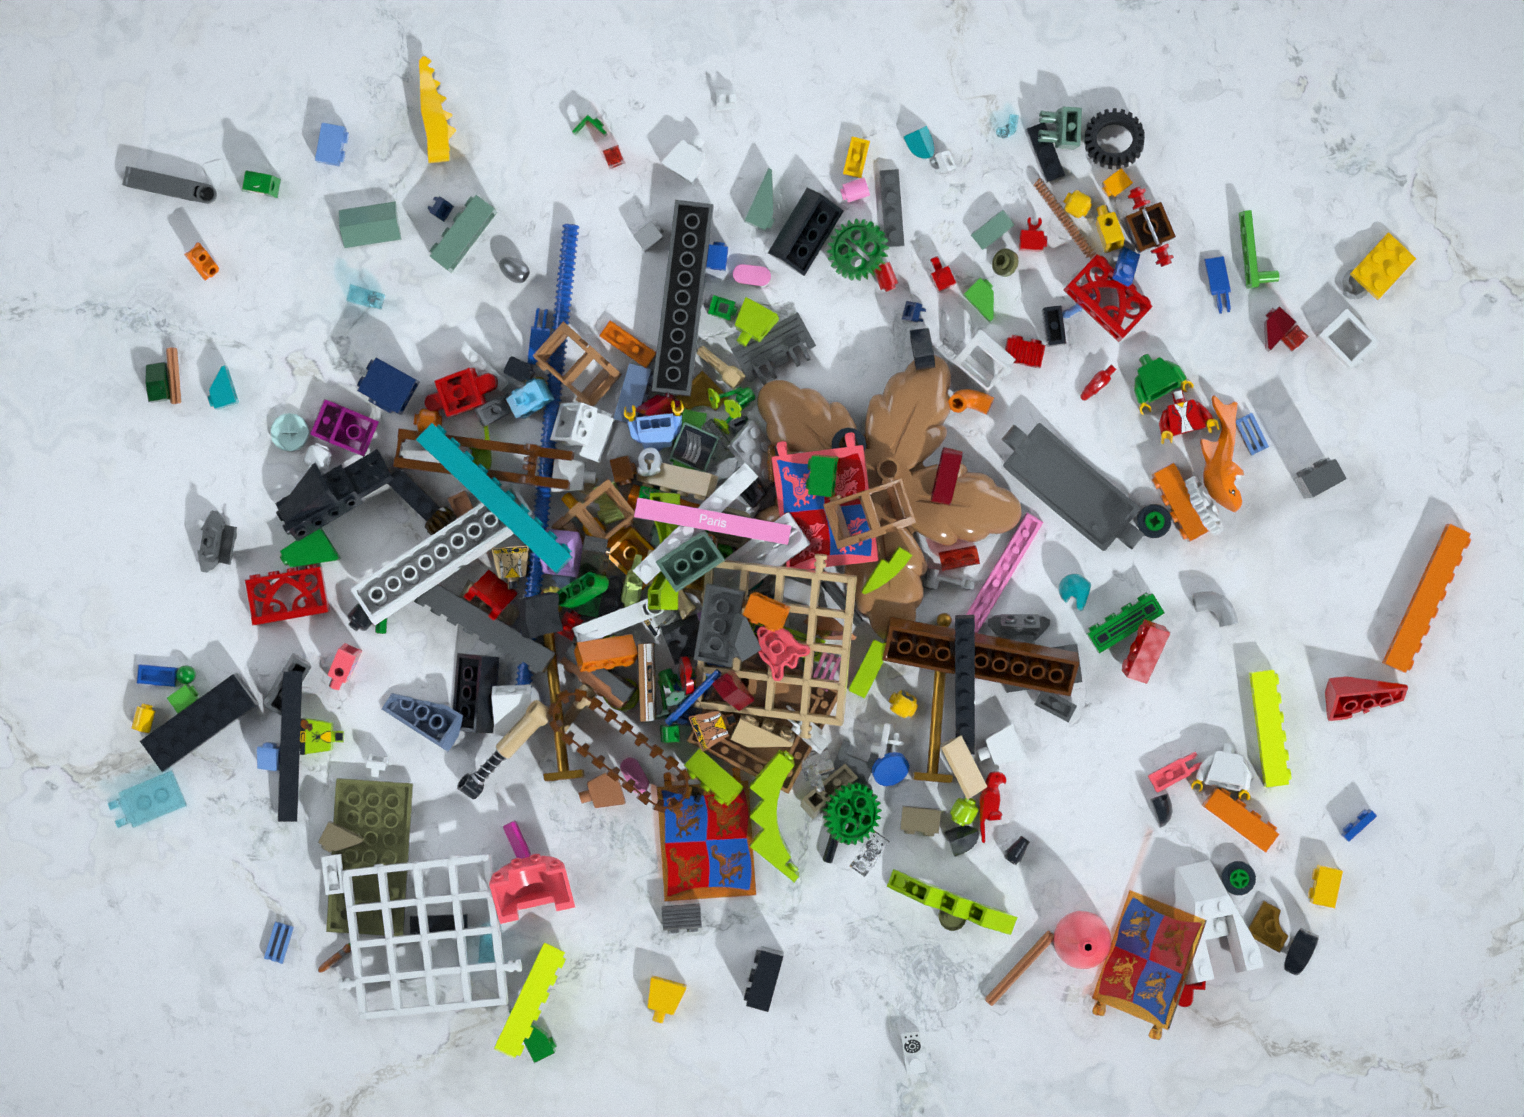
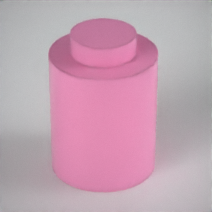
(855, 190)

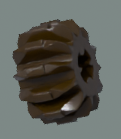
(439, 520)

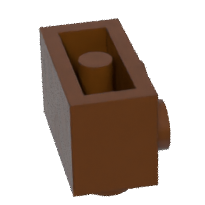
(623, 470)

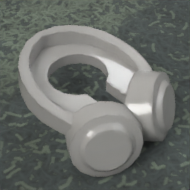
(1348, 289)

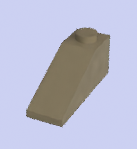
(815, 801)

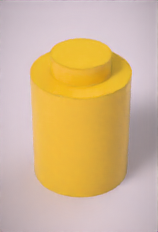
(143, 718)

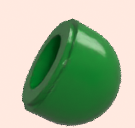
(186, 674)

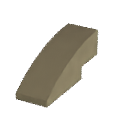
(508, 615)

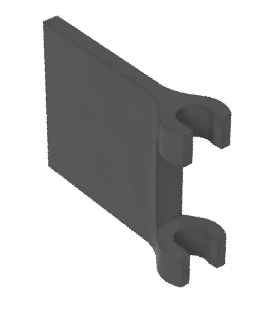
(858, 766)

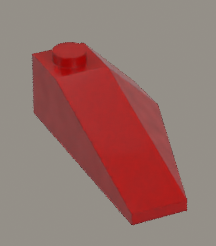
(1352, 695)

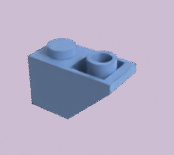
(268, 756)

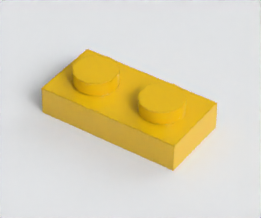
(856, 157)

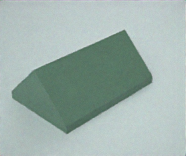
(369, 224)
(690, 561)

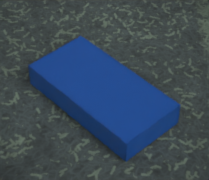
(157, 675)

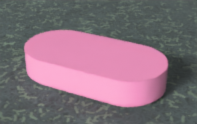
(751, 275)
(631, 769)

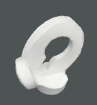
(655, 466)

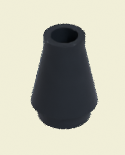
(1016, 851)

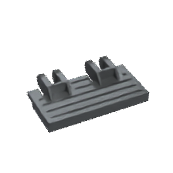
(773, 347)

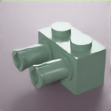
(1067, 127)

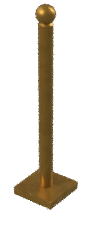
(936, 722)
(560, 746)

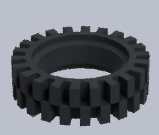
(1114, 118)

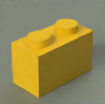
(1325, 886)

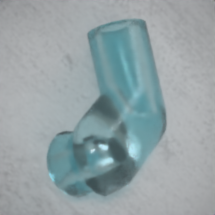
(1009, 129)

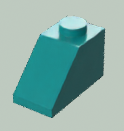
(222, 390)

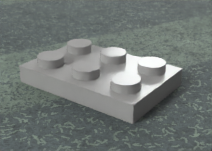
(751, 447)

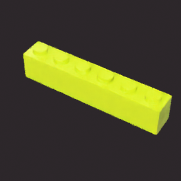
(1269, 728)
(529, 1000)

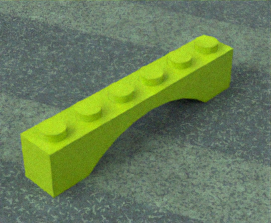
(661, 594)

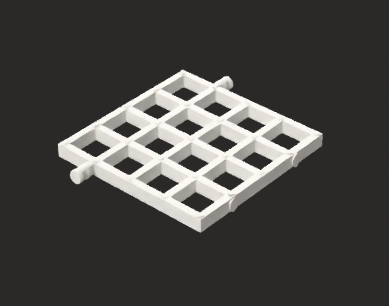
(425, 937)

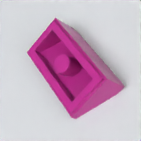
(516, 840)

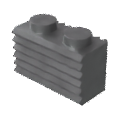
(681, 917)

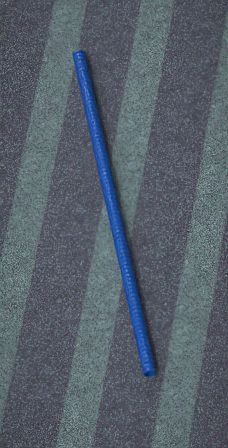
(554, 384)

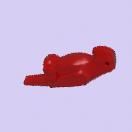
(990, 800)

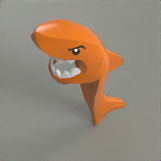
(1219, 468)

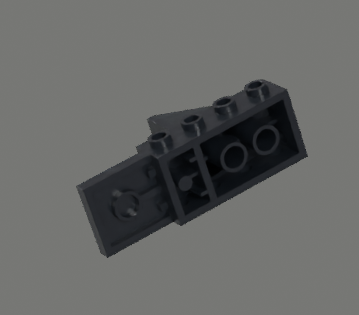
(327, 496)

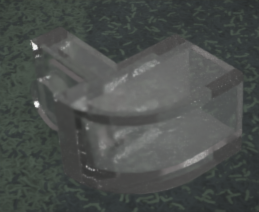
(816, 765)

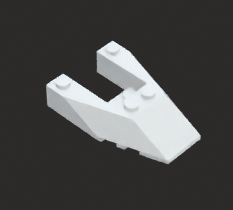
(1204, 895)

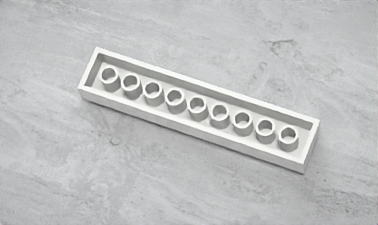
(433, 560)

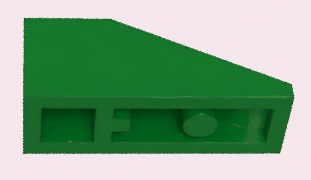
(539, 1043)

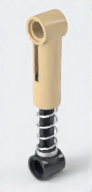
(535, 716)

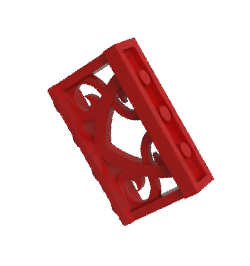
(1100, 315)
(311, 606)

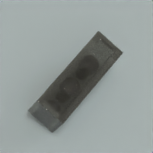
(594, 555)

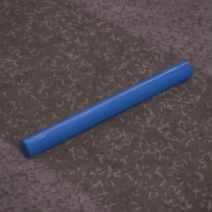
(693, 697)

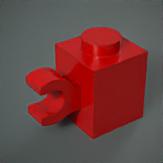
(1031, 239)
(941, 277)
(569, 621)

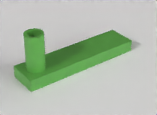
(1252, 275)

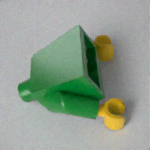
(1157, 379)

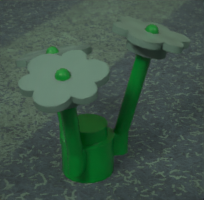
(668, 679)

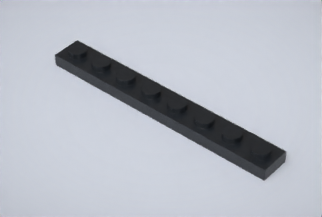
(965, 679)

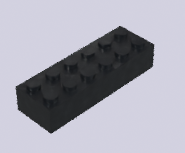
(199, 722)

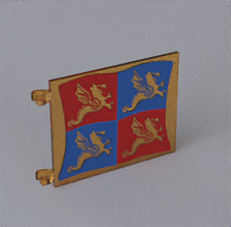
(706, 844)
(1148, 961)

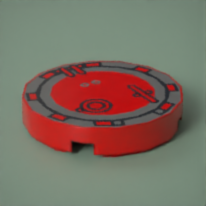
(685, 672)

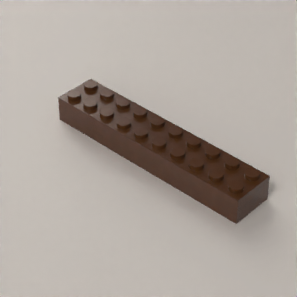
(995, 657)

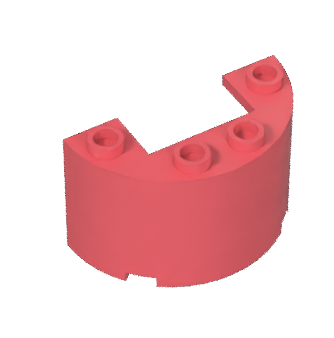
(529, 884)

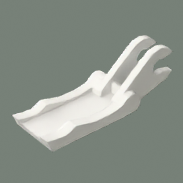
(818, 739)

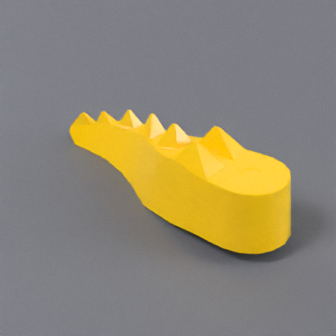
(433, 115)

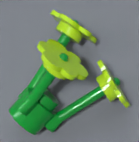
(743, 398)

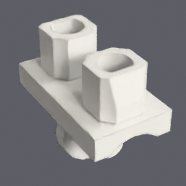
(889, 740)

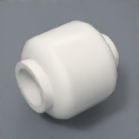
(318, 454)

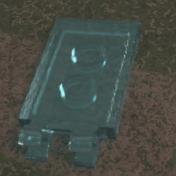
(149, 800)

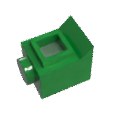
(722, 308)

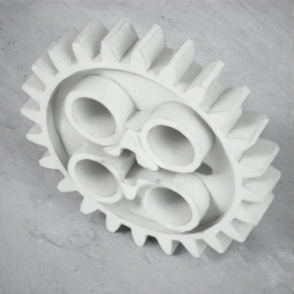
(1204, 505)

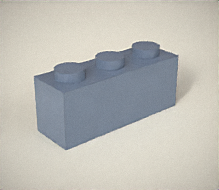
(633, 391)

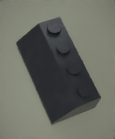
(805, 231)
(473, 691)

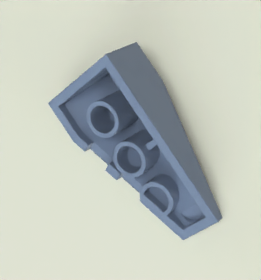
(431, 720)

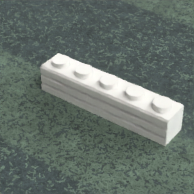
(481, 365)

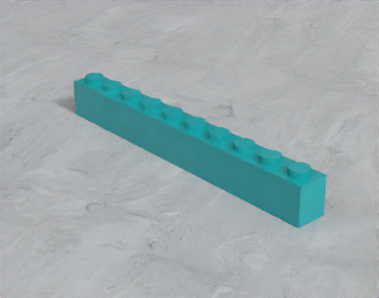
(494, 498)

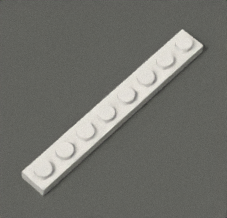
(716, 502)

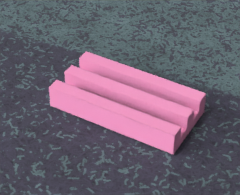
(830, 658)

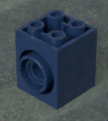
(387, 386)

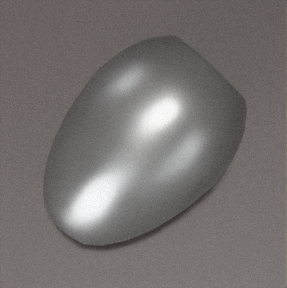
(514, 269)

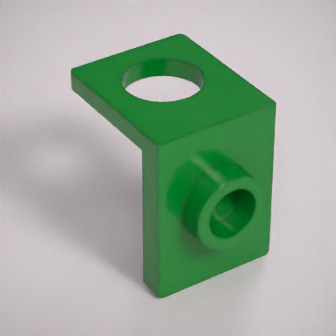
(595, 123)

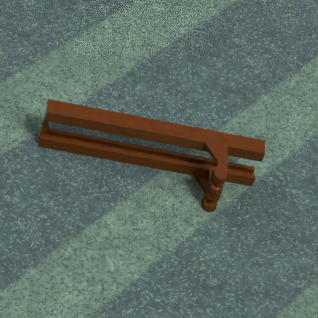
(534, 451)

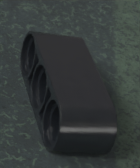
(922, 349)
(609, 592)

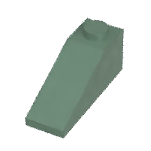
(761, 210)

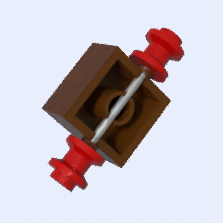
(1149, 227)

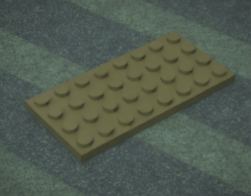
(383, 817)

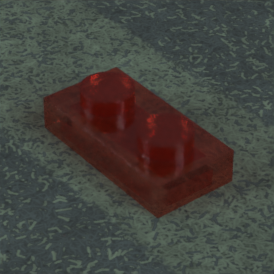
(959, 558)

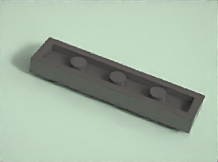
(892, 207)

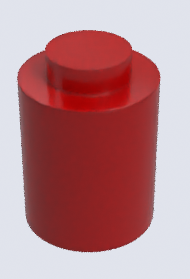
(886, 277)

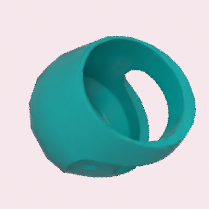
(1075, 586)

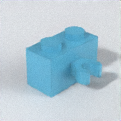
(529, 398)

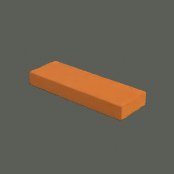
(628, 344)

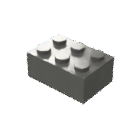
(1319, 478)

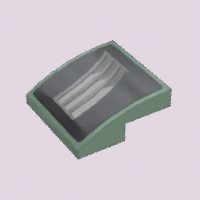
(694, 447)

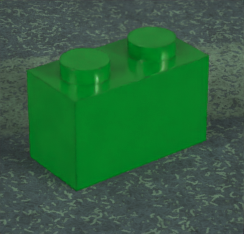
(822, 475)

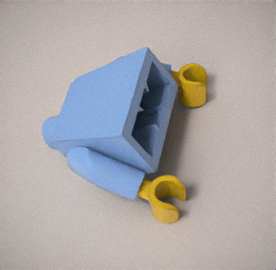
(655, 430)

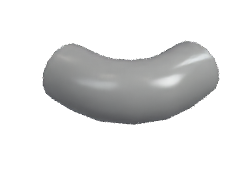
(1218, 604)

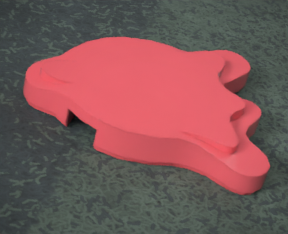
(780, 649)

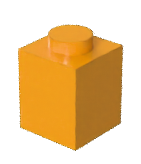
(1116, 183)

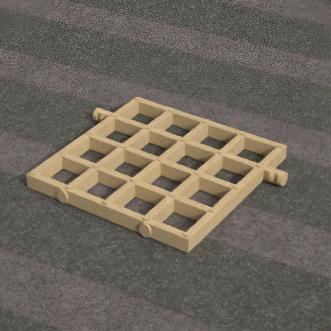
(806, 680)

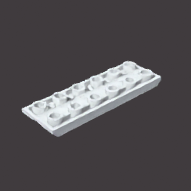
(762, 553)

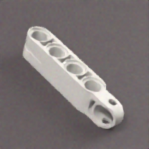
(615, 621)

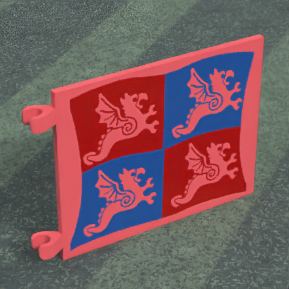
(808, 510)

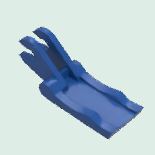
(1218, 280)
(537, 336)

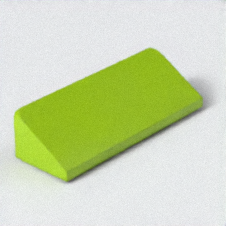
(868, 670)

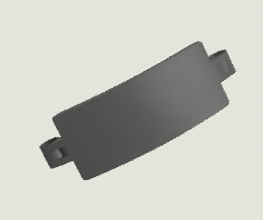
(1071, 487)

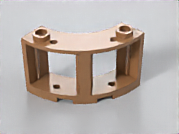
(598, 386)
(899, 503)
(586, 518)

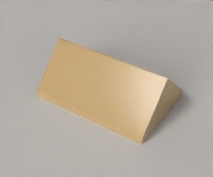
(963, 766)

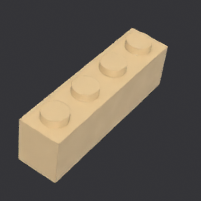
(682, 480)

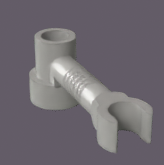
(932, 580)

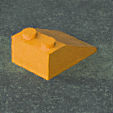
(625, 545)

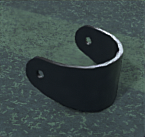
(1300, 951)

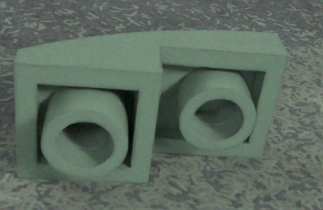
(992, 229)

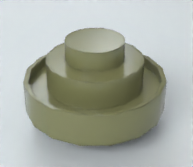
(1005, 262)
(951, 922)

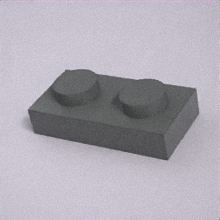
(493, 410)
(1055, 705)

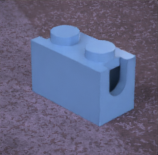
(331, 144)

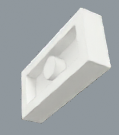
(332, 874)

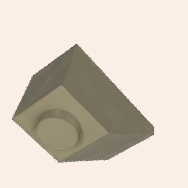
(337, 837)

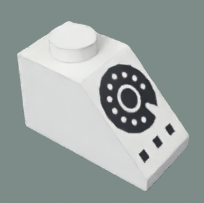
(913, 1052)

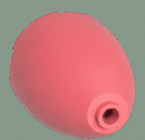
(1075, 932)

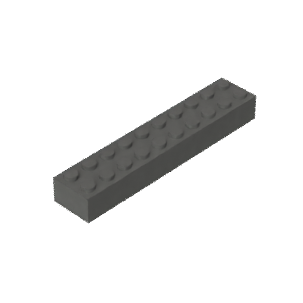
(682, 298)

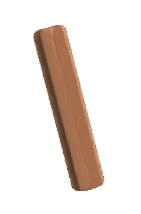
(173, 375)

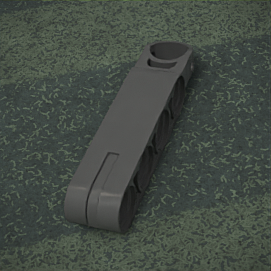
(169, 185)

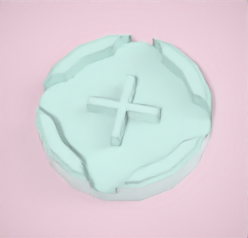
(289, 432)

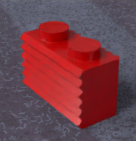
(1025, 352)

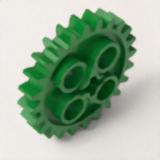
(869, 236)
(852, 813)

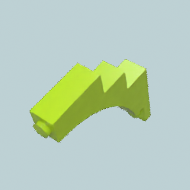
(769, 840)
(952, 903)

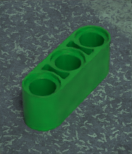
(582, 590)

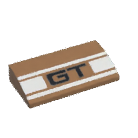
(647, 681)

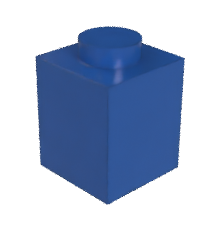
(717, 256)

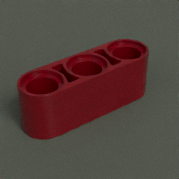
(946, 476)

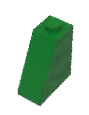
(310, 550)

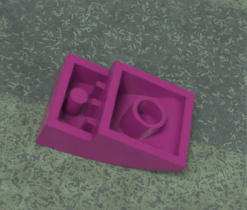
(344, 427)

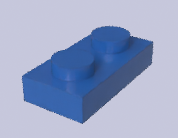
(1126, 266)
(1363, 820)

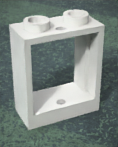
(1333, 325)
(975, 370)
(571, 432)
(599, 436)

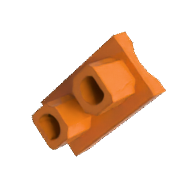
(202, 261)

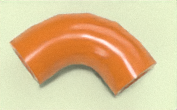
(970, 399)

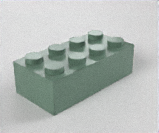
(463, 233)

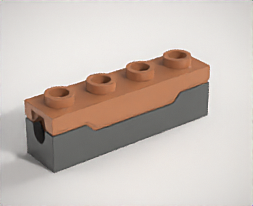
(603, 681)

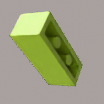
(713, 778)

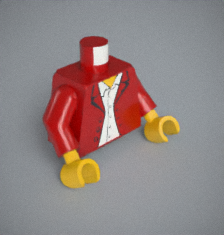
(1184, 417)

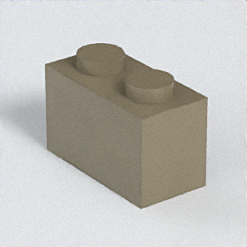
(920, 819)

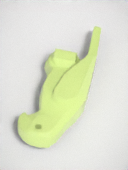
(632, 585)

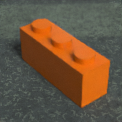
(605, 653)

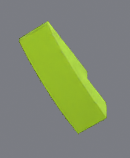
(886, 570)

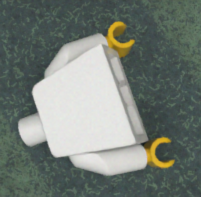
(1225, 771)

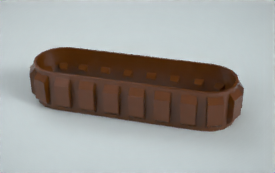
(640, 738)

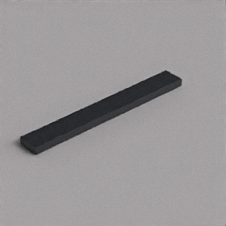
(289, 745)

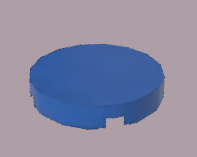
(890, 769)

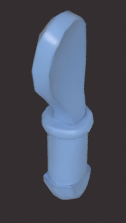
(1074, 309)

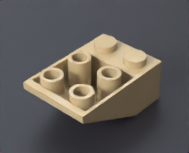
(760, 732)

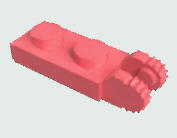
(1172, 773)

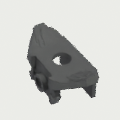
(216, 542)
(1032, 624)

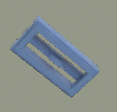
(1258, 430)
(274, 958)

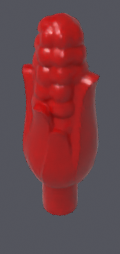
(1098, 382)

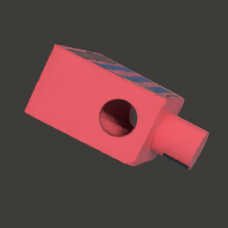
(346, 659)

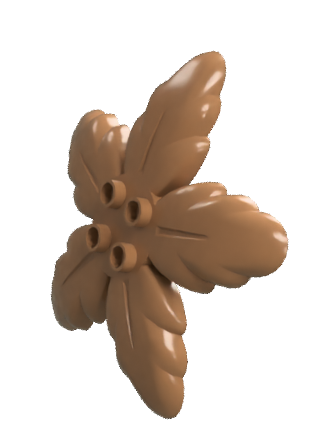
(899, 435)

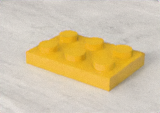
(1382, 266)

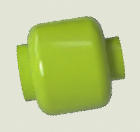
(964, 811)

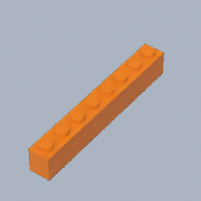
(1426, 598)

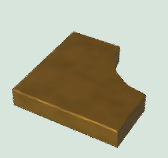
(700, 394)
(1266, 927)

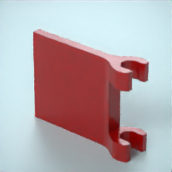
(493, 592)

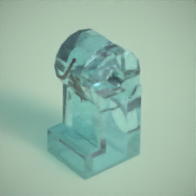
(365, 297)

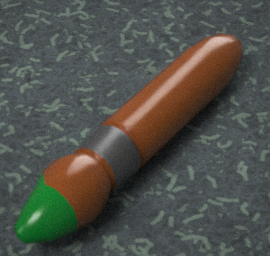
(335, 958)

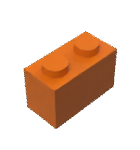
(766, 611)

